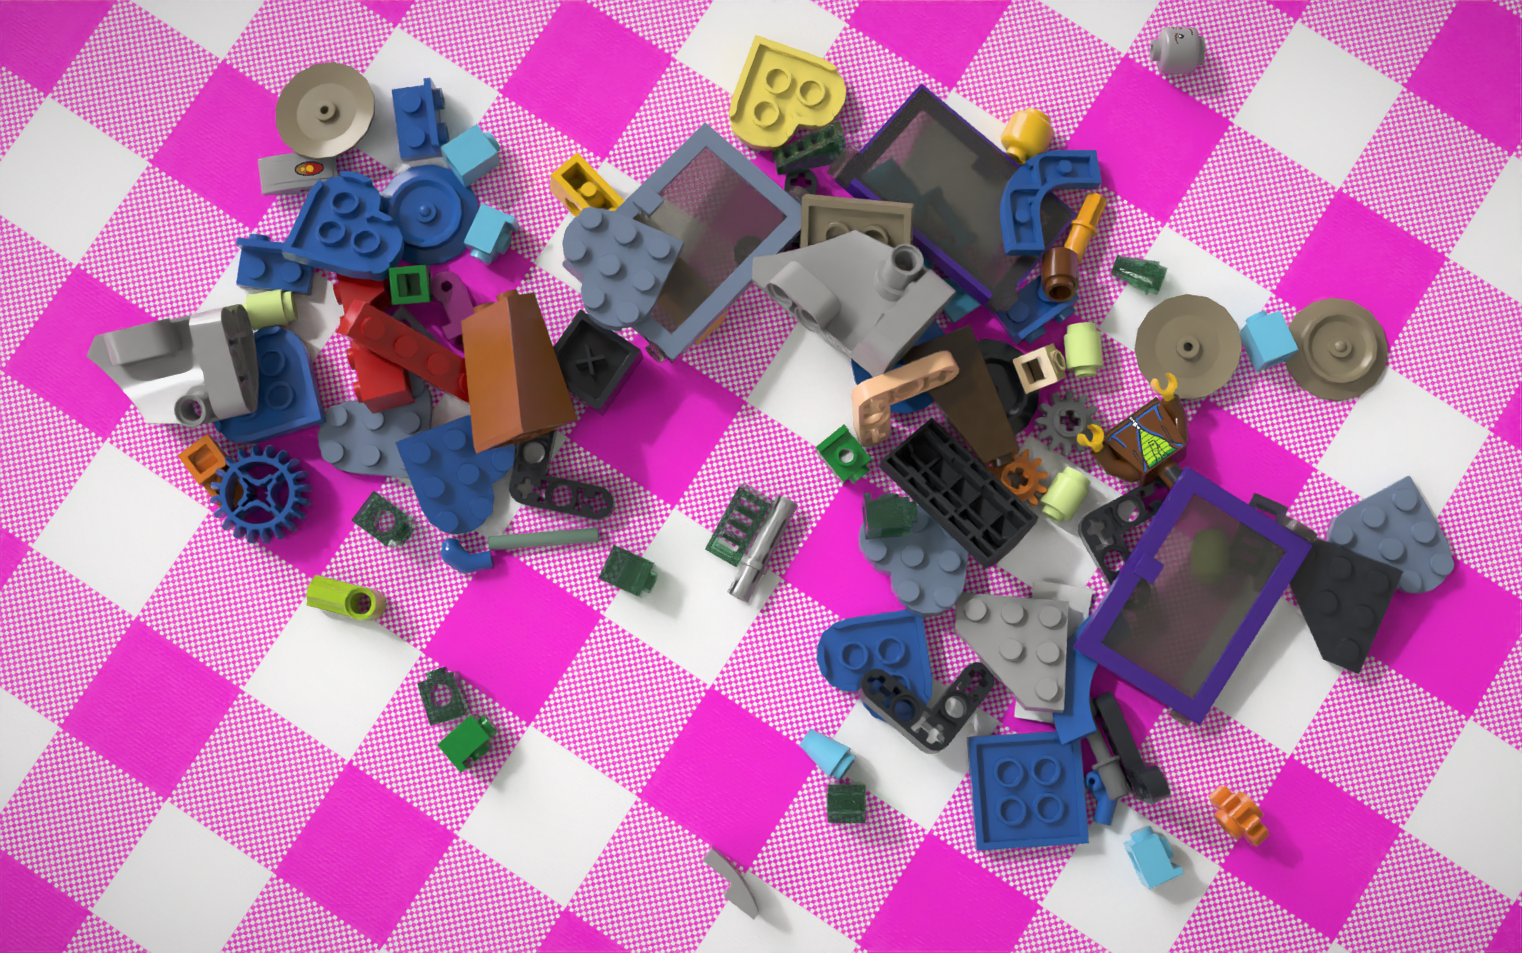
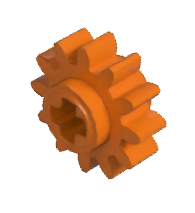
(1027, 474)
(1238, 815)

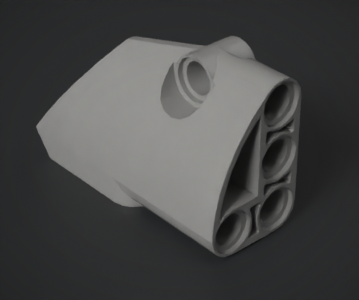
(185, 360)

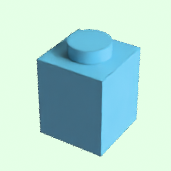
(471, 155)
(1267, 340)

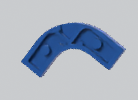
(1029, 185)

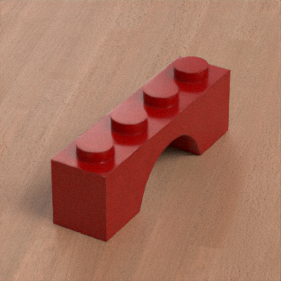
(406, 348)
(380, 382)

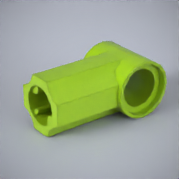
(344, 598)

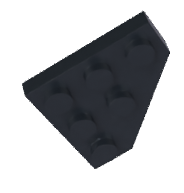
(1343, 600)

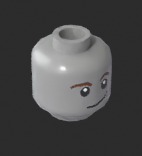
(1178, 50)

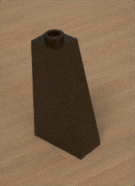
(970, 398)

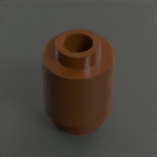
(1060, 274)

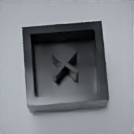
(595, 362)

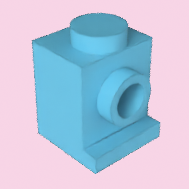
(490, 234)
(1151, 857)

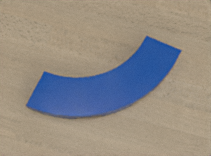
(1076, 719)

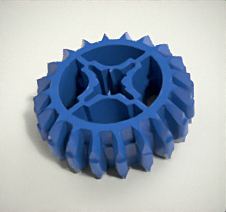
(248, 504)

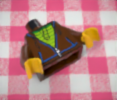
(1146, 442)

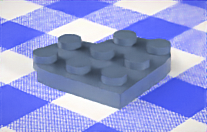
(620, 265)
(366, 441)
(1399, 532)
(923, 568)

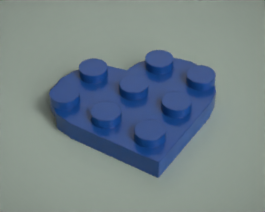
(345, 230)
(286, 391)
(451, 478)
(878, 641)

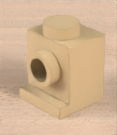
(1047, 367)

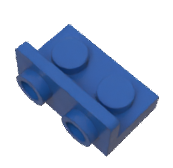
(419, 121)
(266, 269)
(1033, 312)

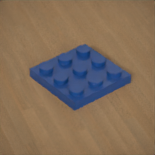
(1026, 791)

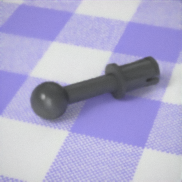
(1107, 766)

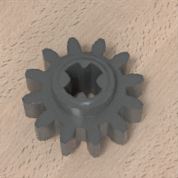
(1057, 432)

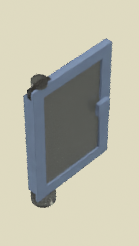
(725, 217)

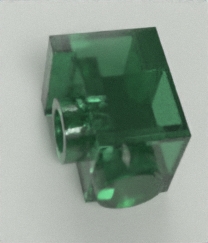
(888, 516)

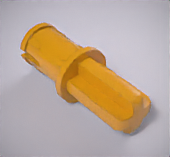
(1085, 224)

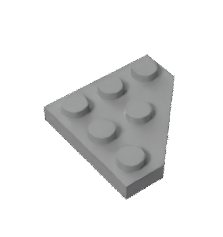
(1019, 644)

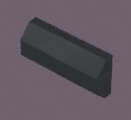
(959, 493)

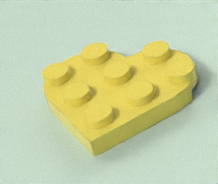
(781, 93)

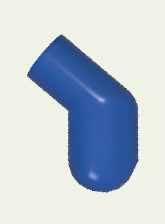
(462, 561)
(1105, 808)

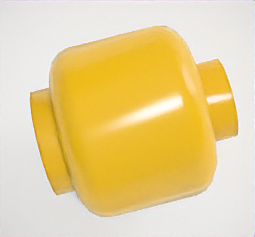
(1027, 135)

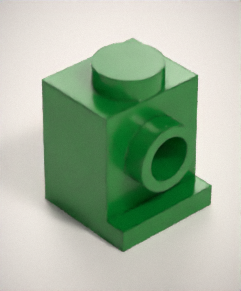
(411, 284)
(829, 453)
(468, 741)

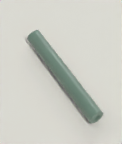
(540, 539)

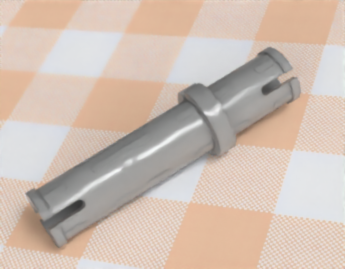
(759, 554)

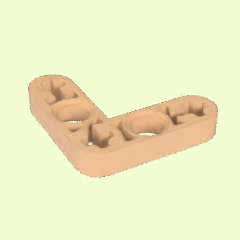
(874, 396)

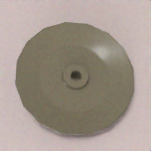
(325, 110)
(1191, 341)
(1338, 349)

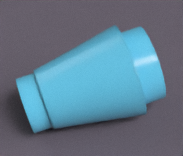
(828, 754)

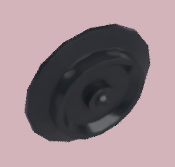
(1016, 403)

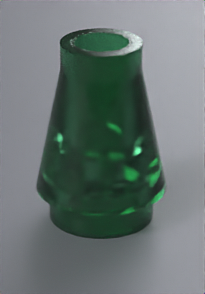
(1140, 273)

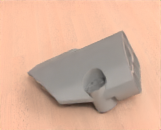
(857, 295)

